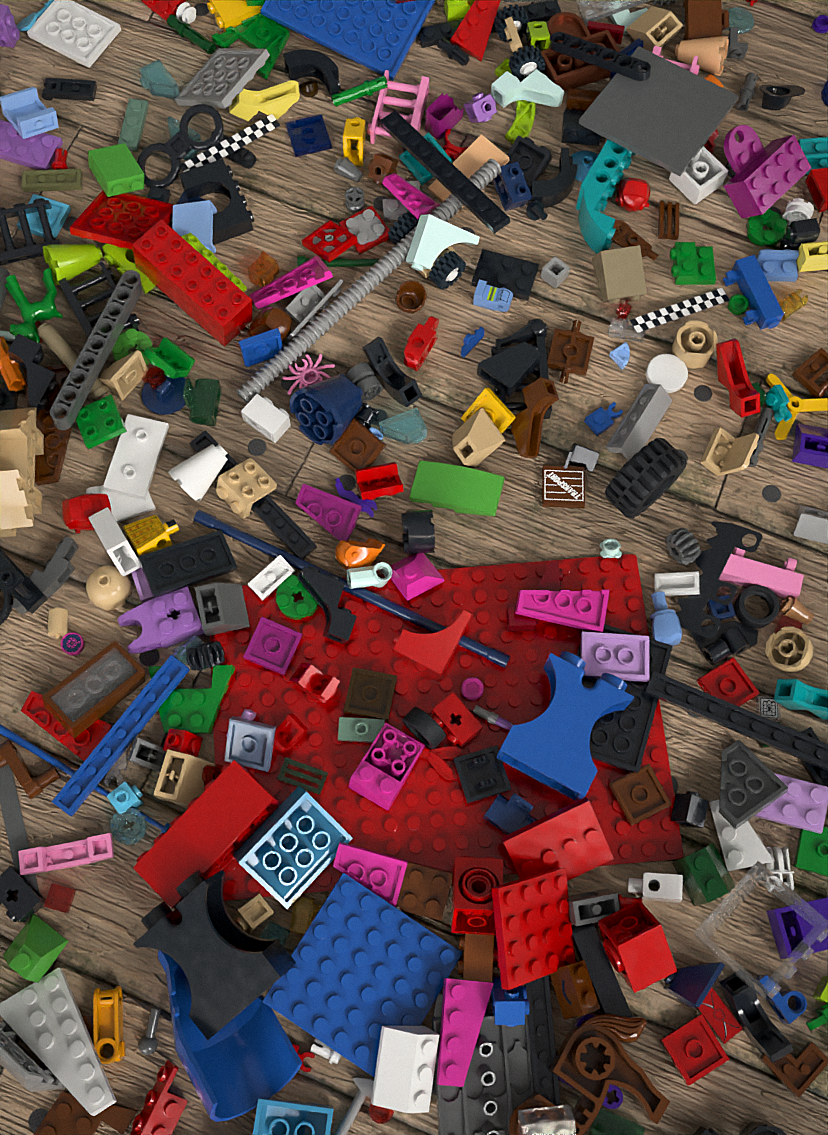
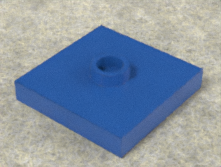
(261, 347)

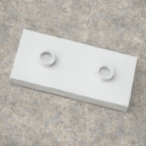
(136, 457)

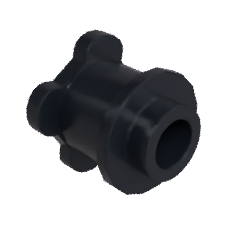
(367, 415)

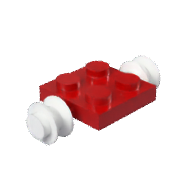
(165, 8)

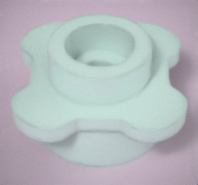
(610, 548)

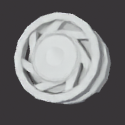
(798, 210)

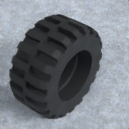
(645, 477)

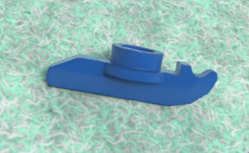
(471, 341)

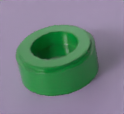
(738, 304)

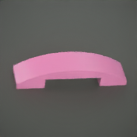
(66, 855)

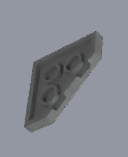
(745, 785)

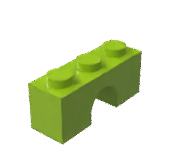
(121, 259)

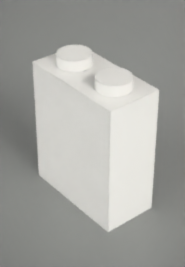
(115, 541)

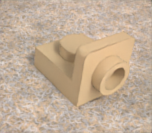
(253, 914)

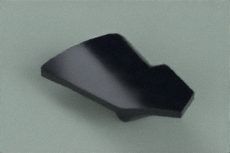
(729, 640)

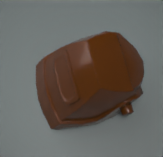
(270, 319)

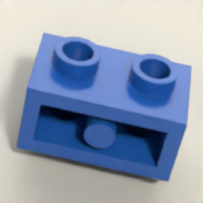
(509, 1005)

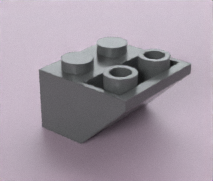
(221, 608)

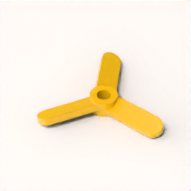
(802, 405)

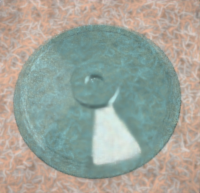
(740, 19)

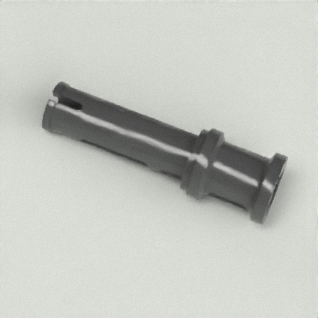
(761, 428)

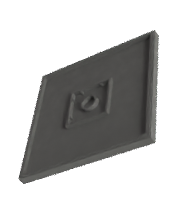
(660, 117)

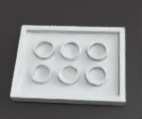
(74, 31)

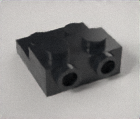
(531, 158)

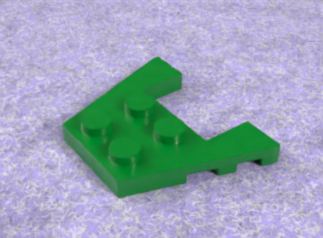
(257, 33)
(195, 708)

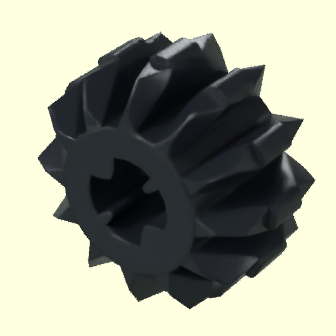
(205, 655)

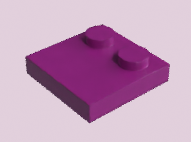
(272, 646)

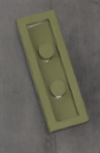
(52, 180)

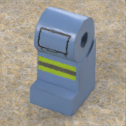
(491, 297)

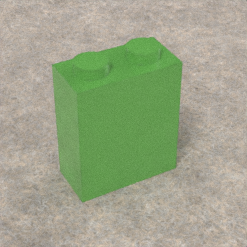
(116, 169)

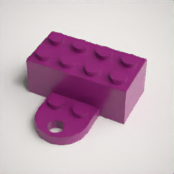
(760, 171)

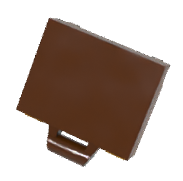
(704, 19)

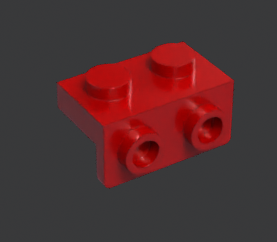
(378, 481)

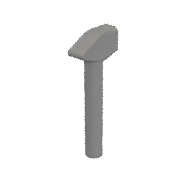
(365, 1089)

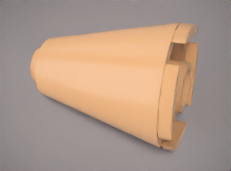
(709, 50)

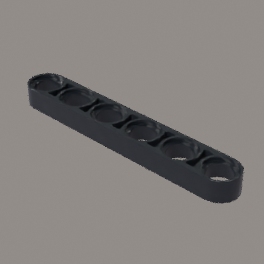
(600, 54)

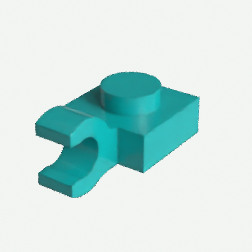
(777, 400)

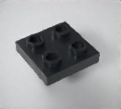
(481, 774)

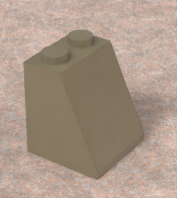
(620, 274)

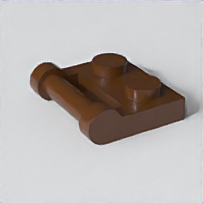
(811, 371)

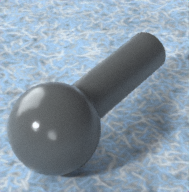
(148, 1043)

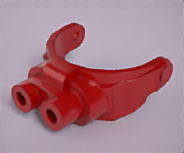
(451, 150)

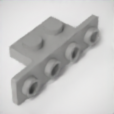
(307, 303)

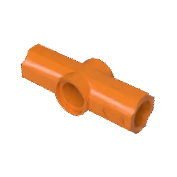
(10, 369)

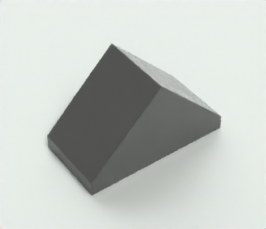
(147, 755)

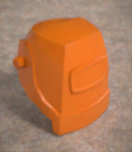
(357, 553)

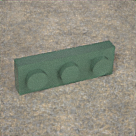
(133, 124)

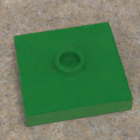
(812, 852)

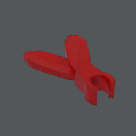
(437, 756)

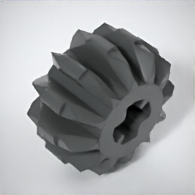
(683, 546)

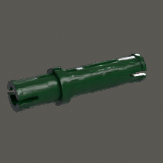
(185, 30)

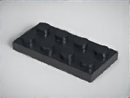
(187, 563)

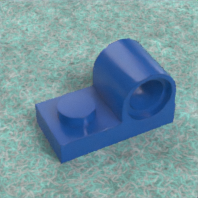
(780, 1004)

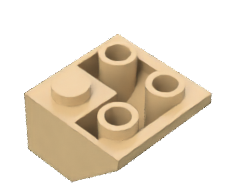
(476, 439)

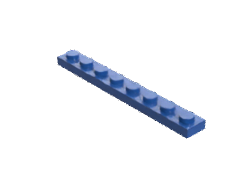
(120, 736)

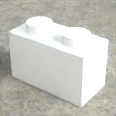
(266, 418)

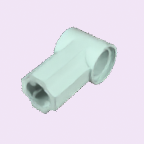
(367, 576)

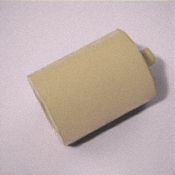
(57, 622)

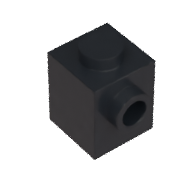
(689, 810)

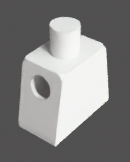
(669, 887)

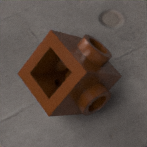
(381, 166)

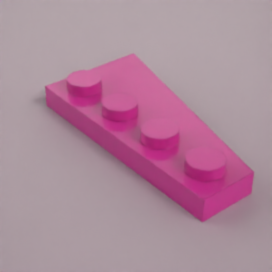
(570, 608)
(461, 1021)

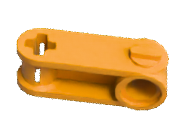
(108, 1023)

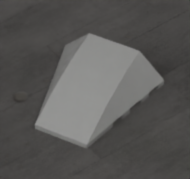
(22, 1066)

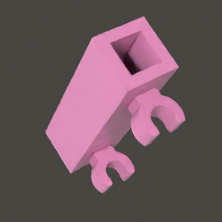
(749, 572)

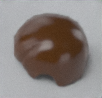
(410, 296)

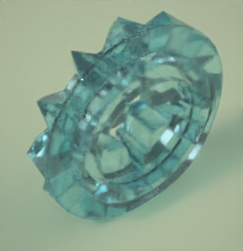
(127, 836)

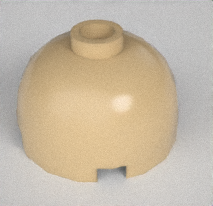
(108, 587)
(789, 649)

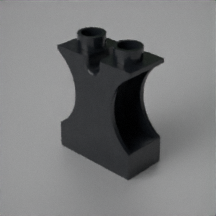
(218, 957)

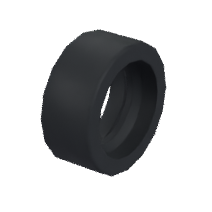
(765, 593)
(424, 727)

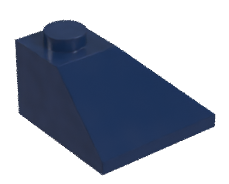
(693, 982)

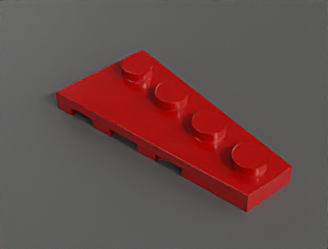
(476, 28)
(82, 744)

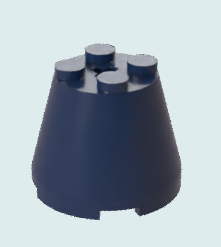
(326, 408)

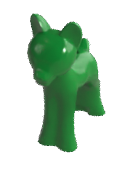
(34, 311)

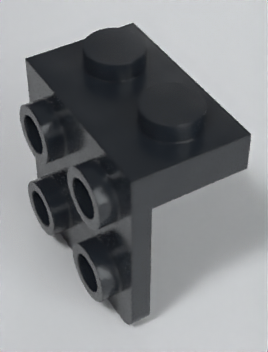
(574, 132)

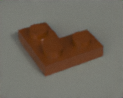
(799, 1071)

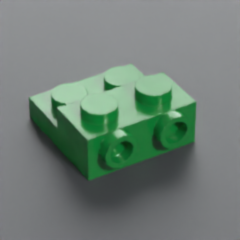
(692, 264)

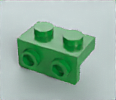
(170, 359)

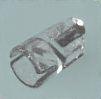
(624, 330)

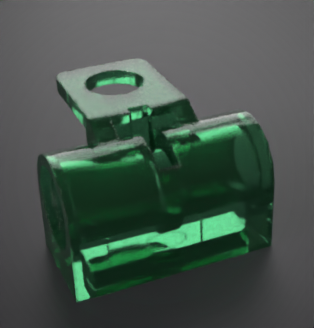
(202, 400)

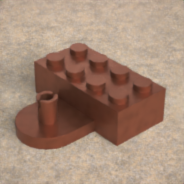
(569, 71)

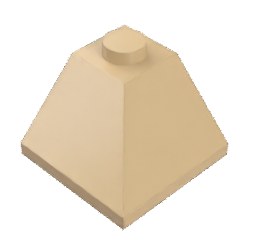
(125, 374)

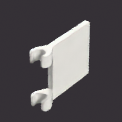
(124, 506)

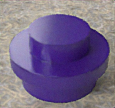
(820, 24)

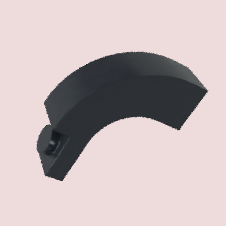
(313, 64)
(557, 189)
(394, 381)
(753, 1019)

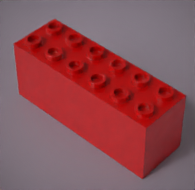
(192, 282)
(207, 831)

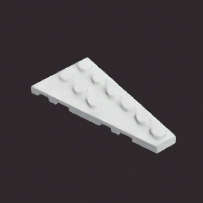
(55, 1031)

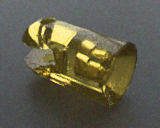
(792, 303)

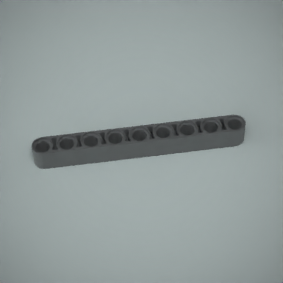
(94, 356)

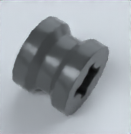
(351, 195)

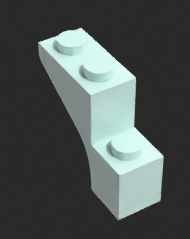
(533, 88)

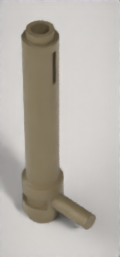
(69, 357)

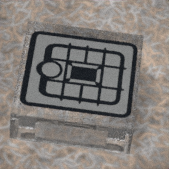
(768, 708)

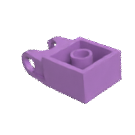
(158, 624)

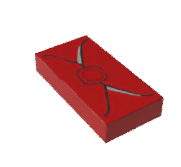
(719, 1017)

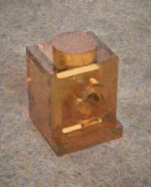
(263, 270)

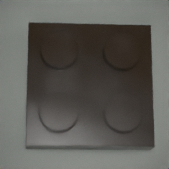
(370, 694)

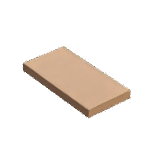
(469, 162)

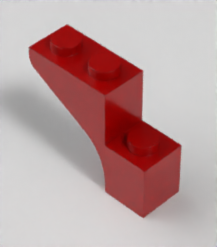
(734, 376)

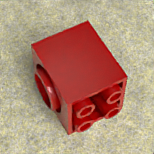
(473, 894)
(637, 946)

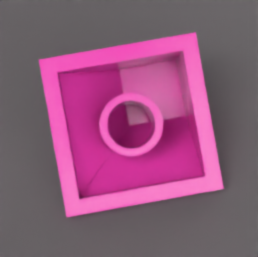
(415, 575)

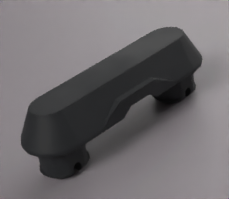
(241, 156)

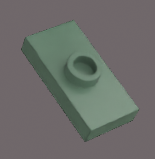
(359, 729)

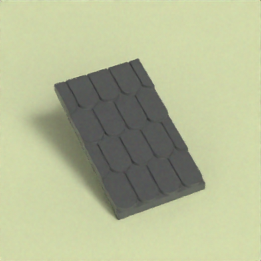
(494, 1085)

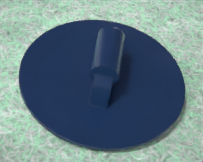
(166, 397)

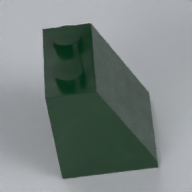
(704, 875)

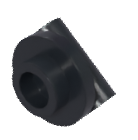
(536, 211)

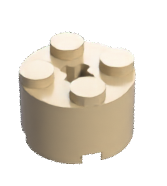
(694, 344)

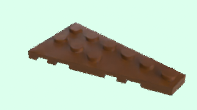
(50, 464)

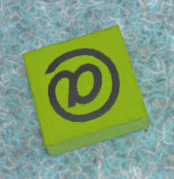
(821, 991)

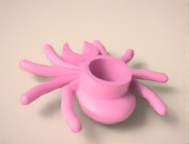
(307, 374)

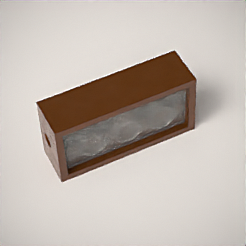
(94, 689)

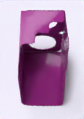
(437, 110)

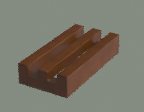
(669, 207)

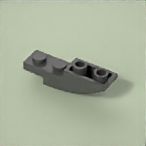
(55, 572)

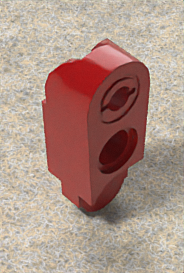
(420, 343)

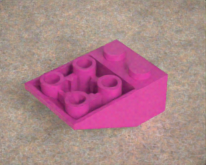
(386, 766)

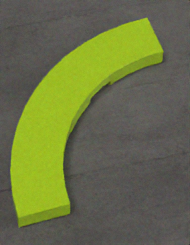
(524, 111)

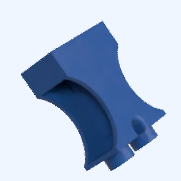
(557, 742)

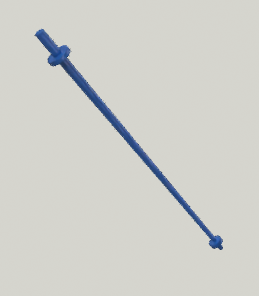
(50, 759)

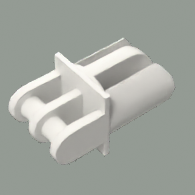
(781, 865)

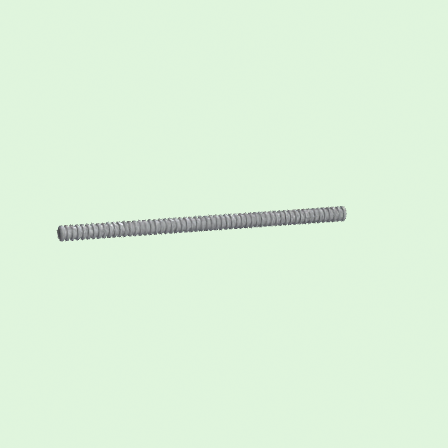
(353, 295)

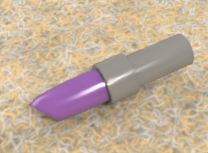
(492, 718)

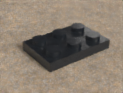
(506, 273)

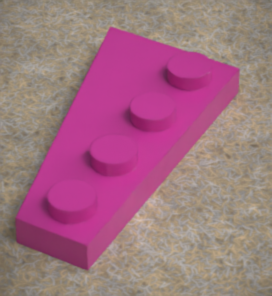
(294, 281)

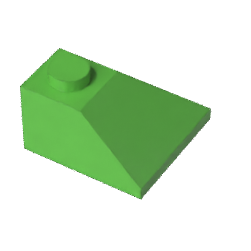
(34, 949)

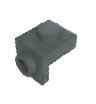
(735, 49)

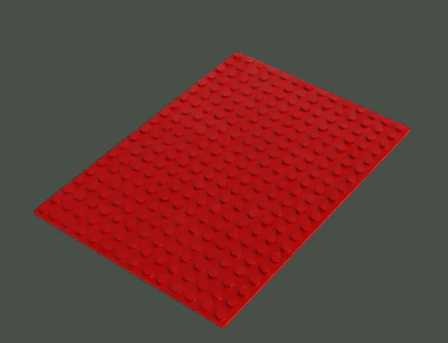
(430, 814)

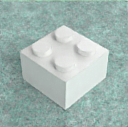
(700, 177)

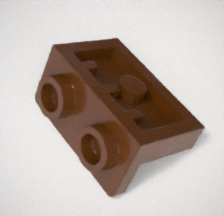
(580, 99)

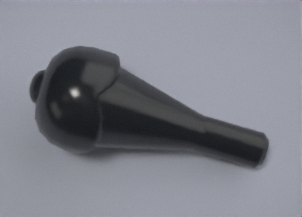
(534, 328)

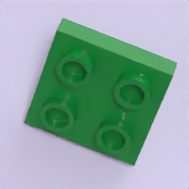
(100, 421)

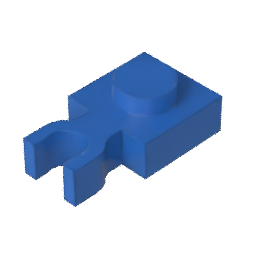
(602, 420)

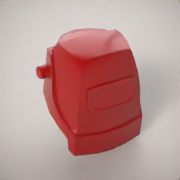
(633, 194)
(78, 509)

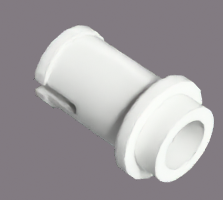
(325, 1052)

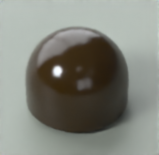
(309, 88)

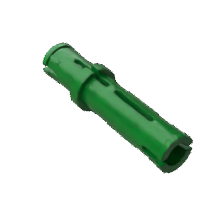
(361, 90)

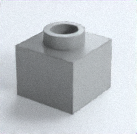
(555, 272)

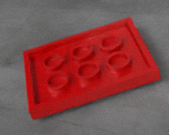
(561, 839)

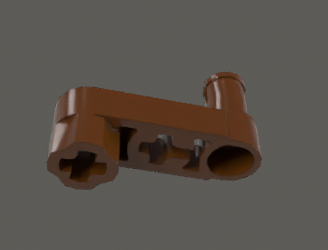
(32, 785)

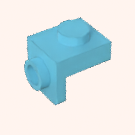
(125, 796)

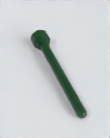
(342, 262)

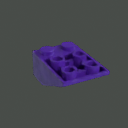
(791, 928)

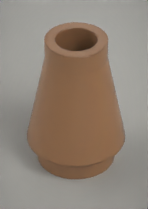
(796, 610)

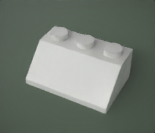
(405, 1068)

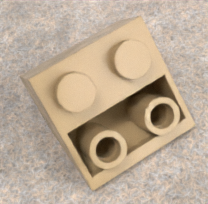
(654, 27)
(180, 778)

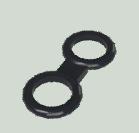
(181, 144)

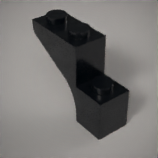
(40, 380)
(327, 593)

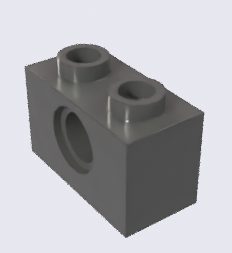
(592, 906)

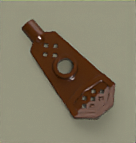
(625, 233)

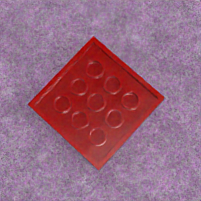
(120, 218)
(532, 927)

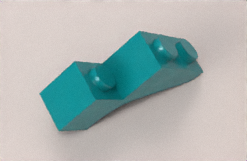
(800, 696)

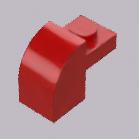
(314, 682)

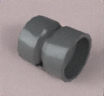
(363, 376)

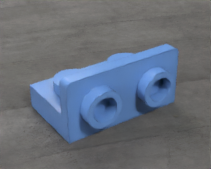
(779, 264)

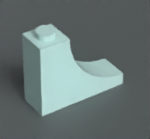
(432, 238)

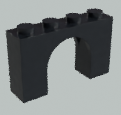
(217, 178)

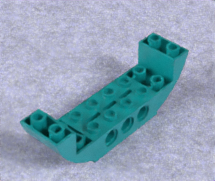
(594, 192)

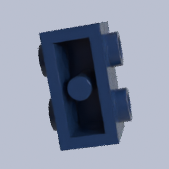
(512, 187)

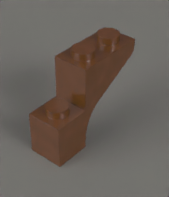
(529, 422)

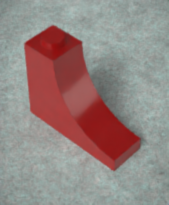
(434, 648)

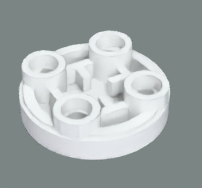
(667, 371)

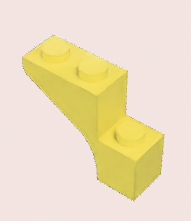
(270, 101)

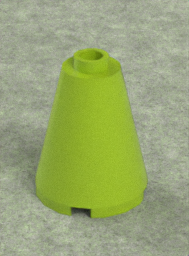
(70, 259)

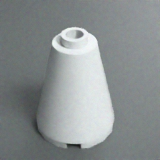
(199, 471)

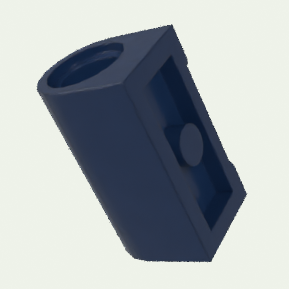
(509, 814)

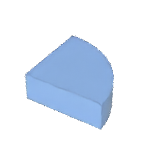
(621, 355)

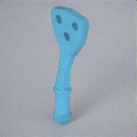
(29, 21)

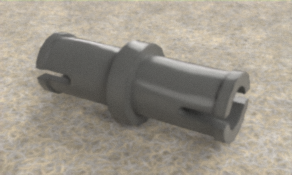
(747, 92)

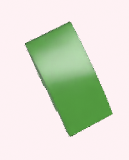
(457, 488)

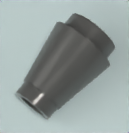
(347, 169)

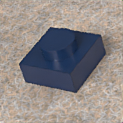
(719, 610)

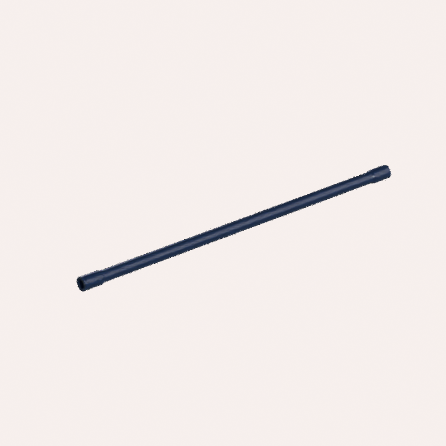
(213, 523)

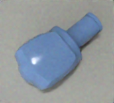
(664, 621)

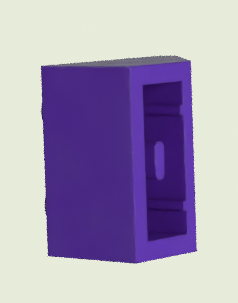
(811, 446)

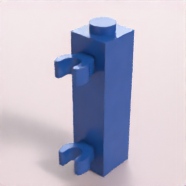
(755, 287)

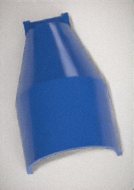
(237, 1064)

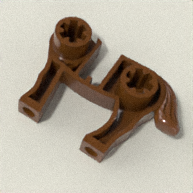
(591, 1062)

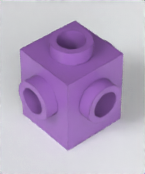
(480, 107)

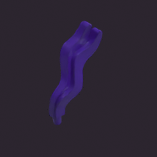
(351, 496)

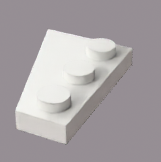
(741, 845)

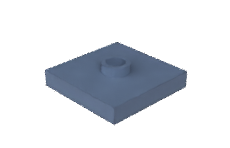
(250, 743)

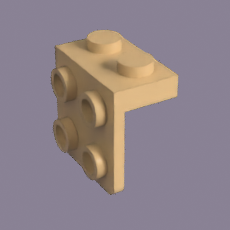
(728, 454)
(244, 486)

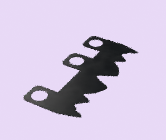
(712, 564)

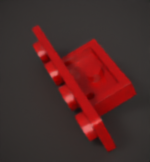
(161, 1106)

